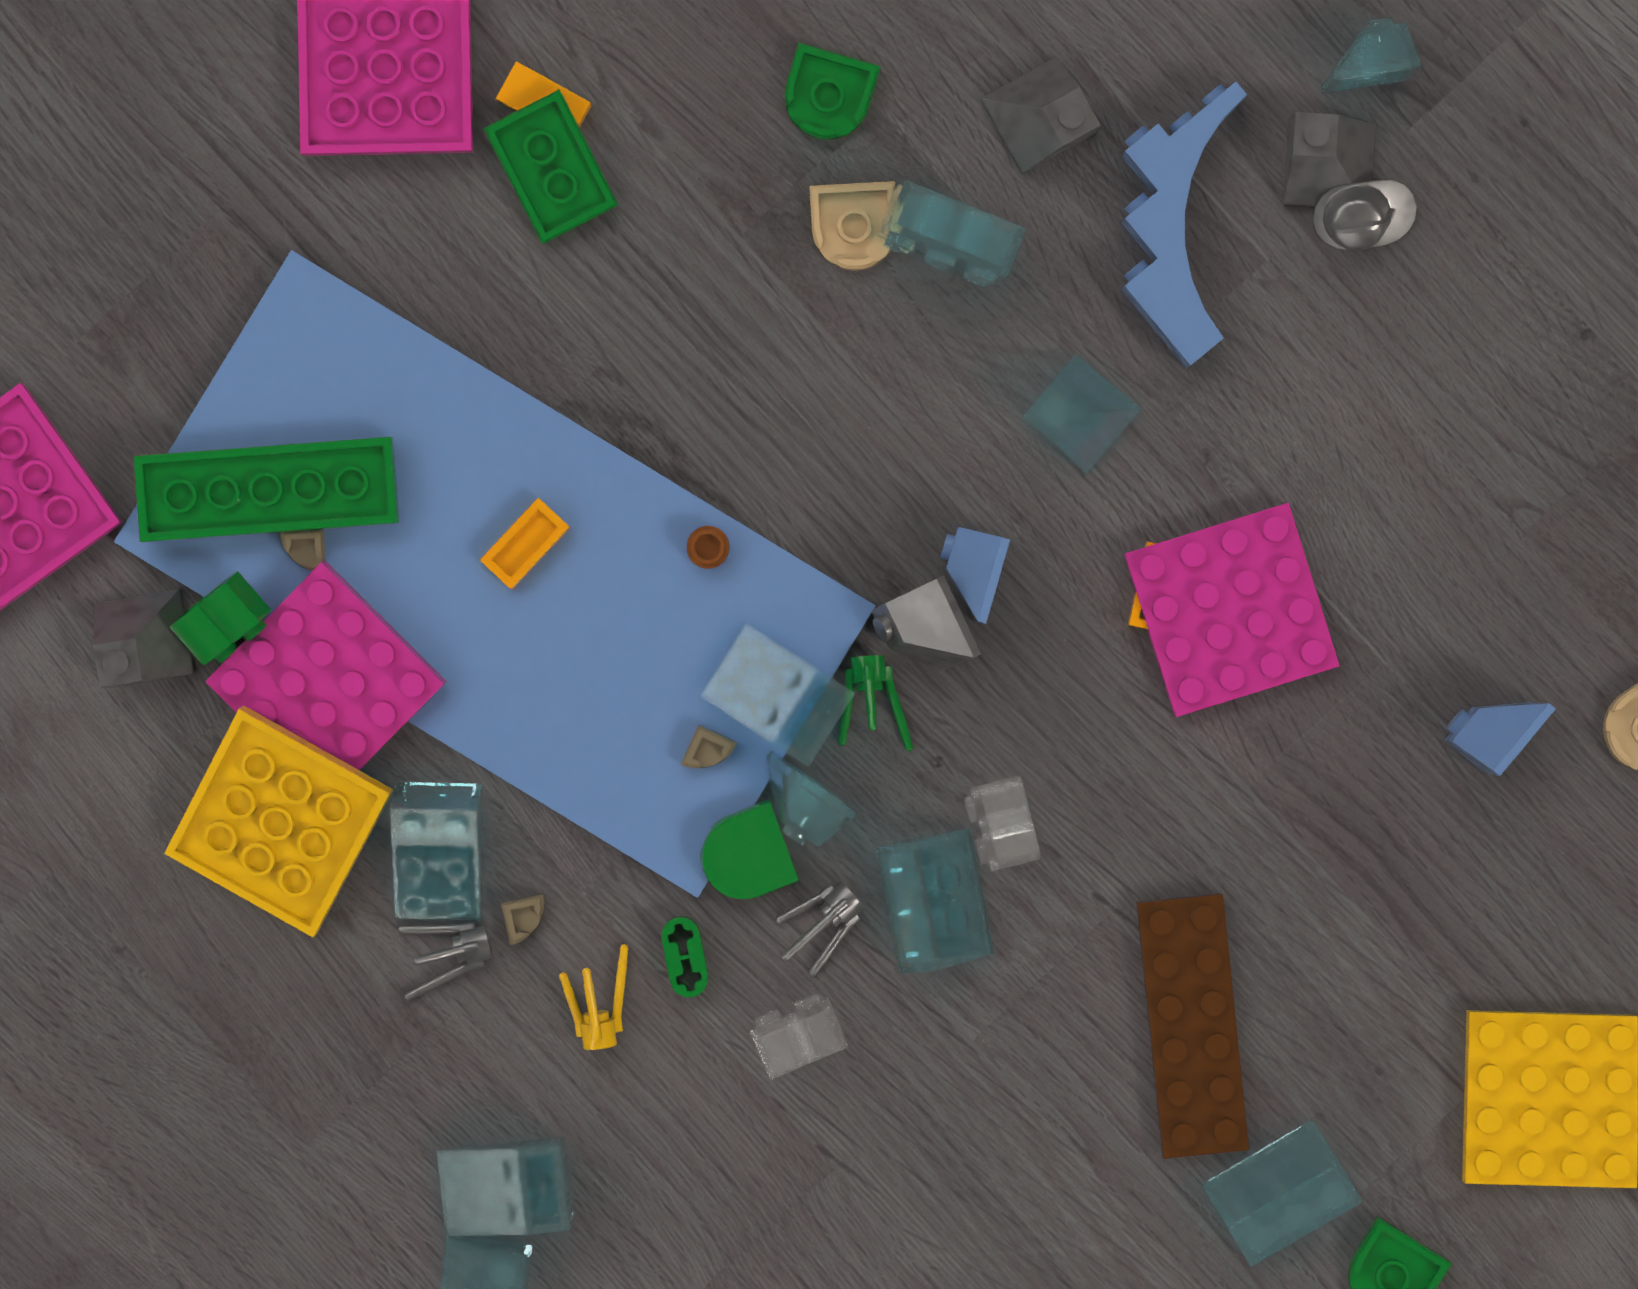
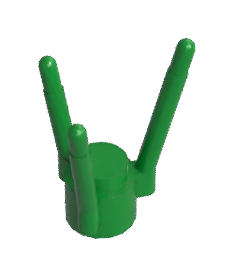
(869, 674)

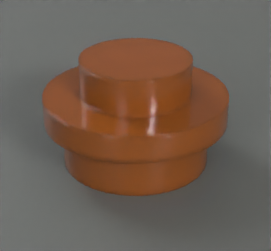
(708, 547)

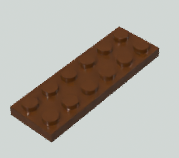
(1192, 1025)

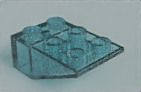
(777, 694)
(437, 850)
(506, 1188)

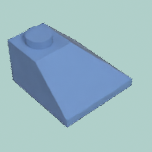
(975, 568)
(1496, 733)

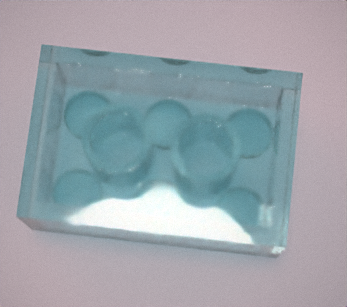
(950, 234)

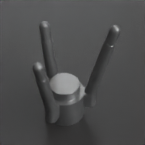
(839, 907)
(471, 946)

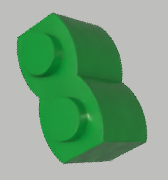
(221, 619)

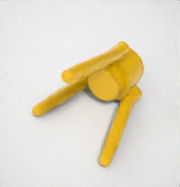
(597, 1028)

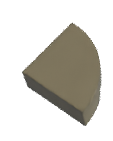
(305, 547)
(707, 749)
(523, 916)

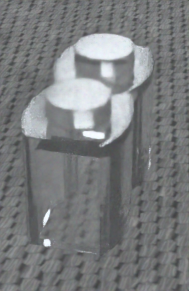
(1003, 823)
(798, 1036)

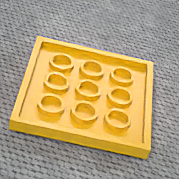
(278, 821)
(1551, 1099)

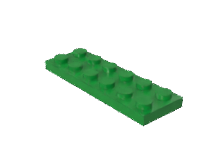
(266, 489)

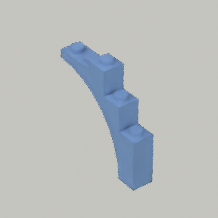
(1166, 166)

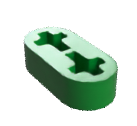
(695, 955)

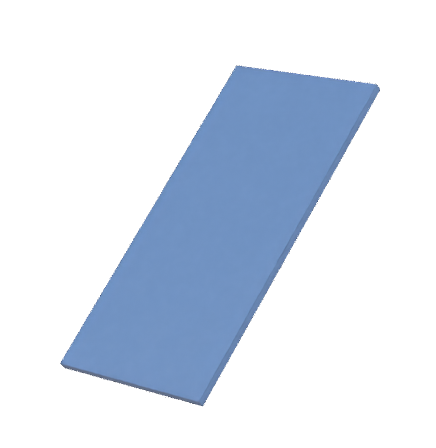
(600, 654)

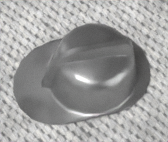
(1364, 214)

